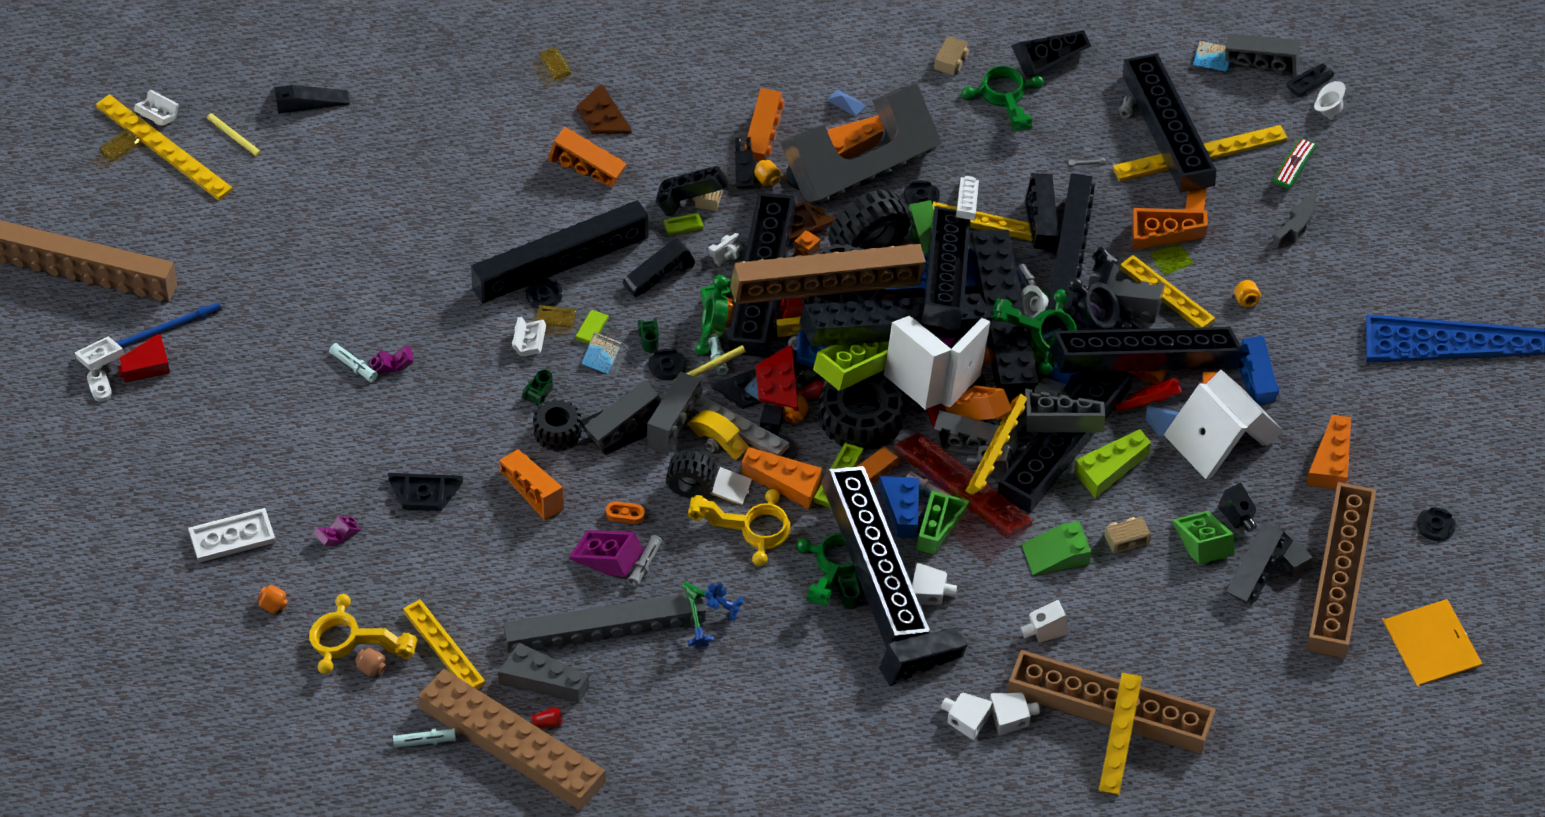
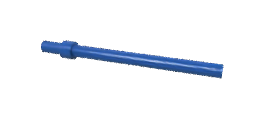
(201, 312)

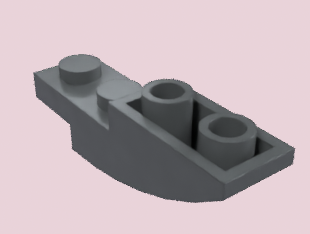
(1298, 223)

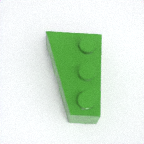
(921, 221)
(940, 520)

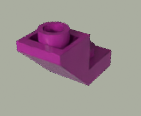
(387, 363)
(338, 532)

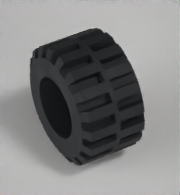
(559, 436)
(691, 474)

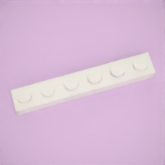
(967, 198)

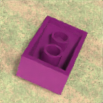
(608, 551)

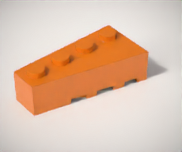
(764, 122)
(856, 136)
(586, 157)
(1166, 226)
(981, 404)
(1332, 455)
(787, 476)
(533, 484)

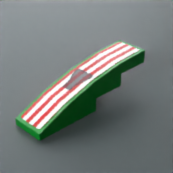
(1294, 163)

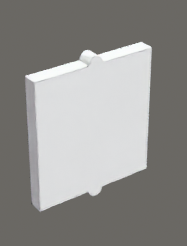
(731, 486)

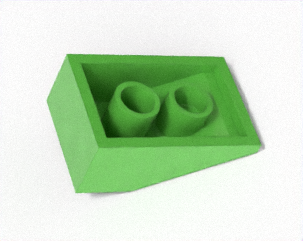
(1205, 537)
(1058, 549)

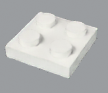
(99, 353)

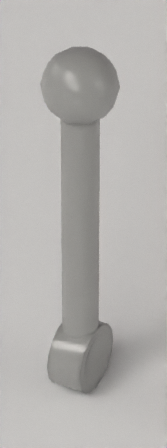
(1073, 163)

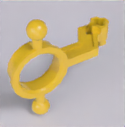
(702, 508)
(402, 646)

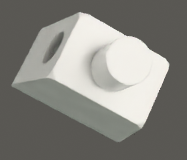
(931, 586)
(1047, 623)
(1011, 711)
(967, 713)

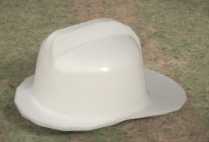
(1330, 99)
(1034, 301)

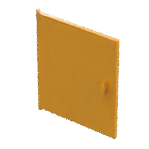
(1430, 643)

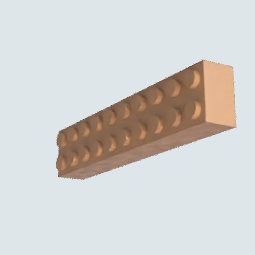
(87, 261)
(827, 273)
(1341, 570)
(1095, 697)
(512, 739)

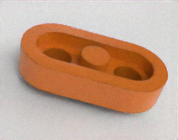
(625, 512)

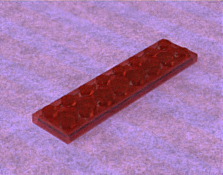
(955, 479)

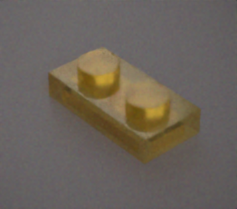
(555, 63)
(119, 145)
(557, 316)

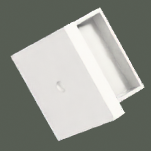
(928, 367)
(1225, 414)

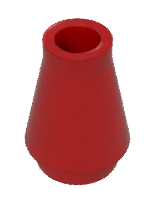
(812, 390)
(547, 718)

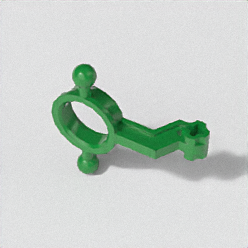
(1018, 119)
(714, 312)
(1004, 312)
(821, 593)

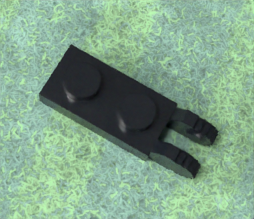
(1309, 80)
(744, 165)

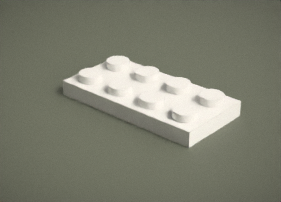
(231, 535)

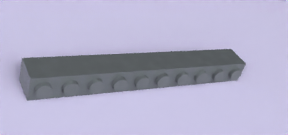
(602, 622)

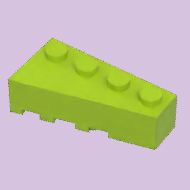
(1111, 462)

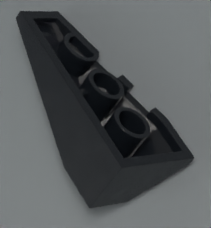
(300, 98)

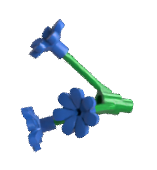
(714, 597)

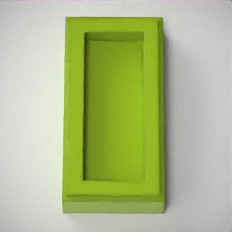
(683, 224)
(593, 323)

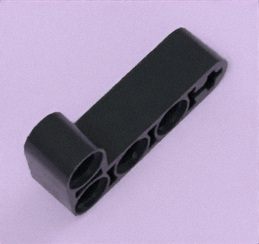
(688, 186)
(658, 266)

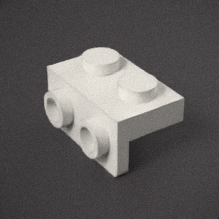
(157, 108)
(528, 337)

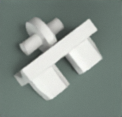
(728, 248)

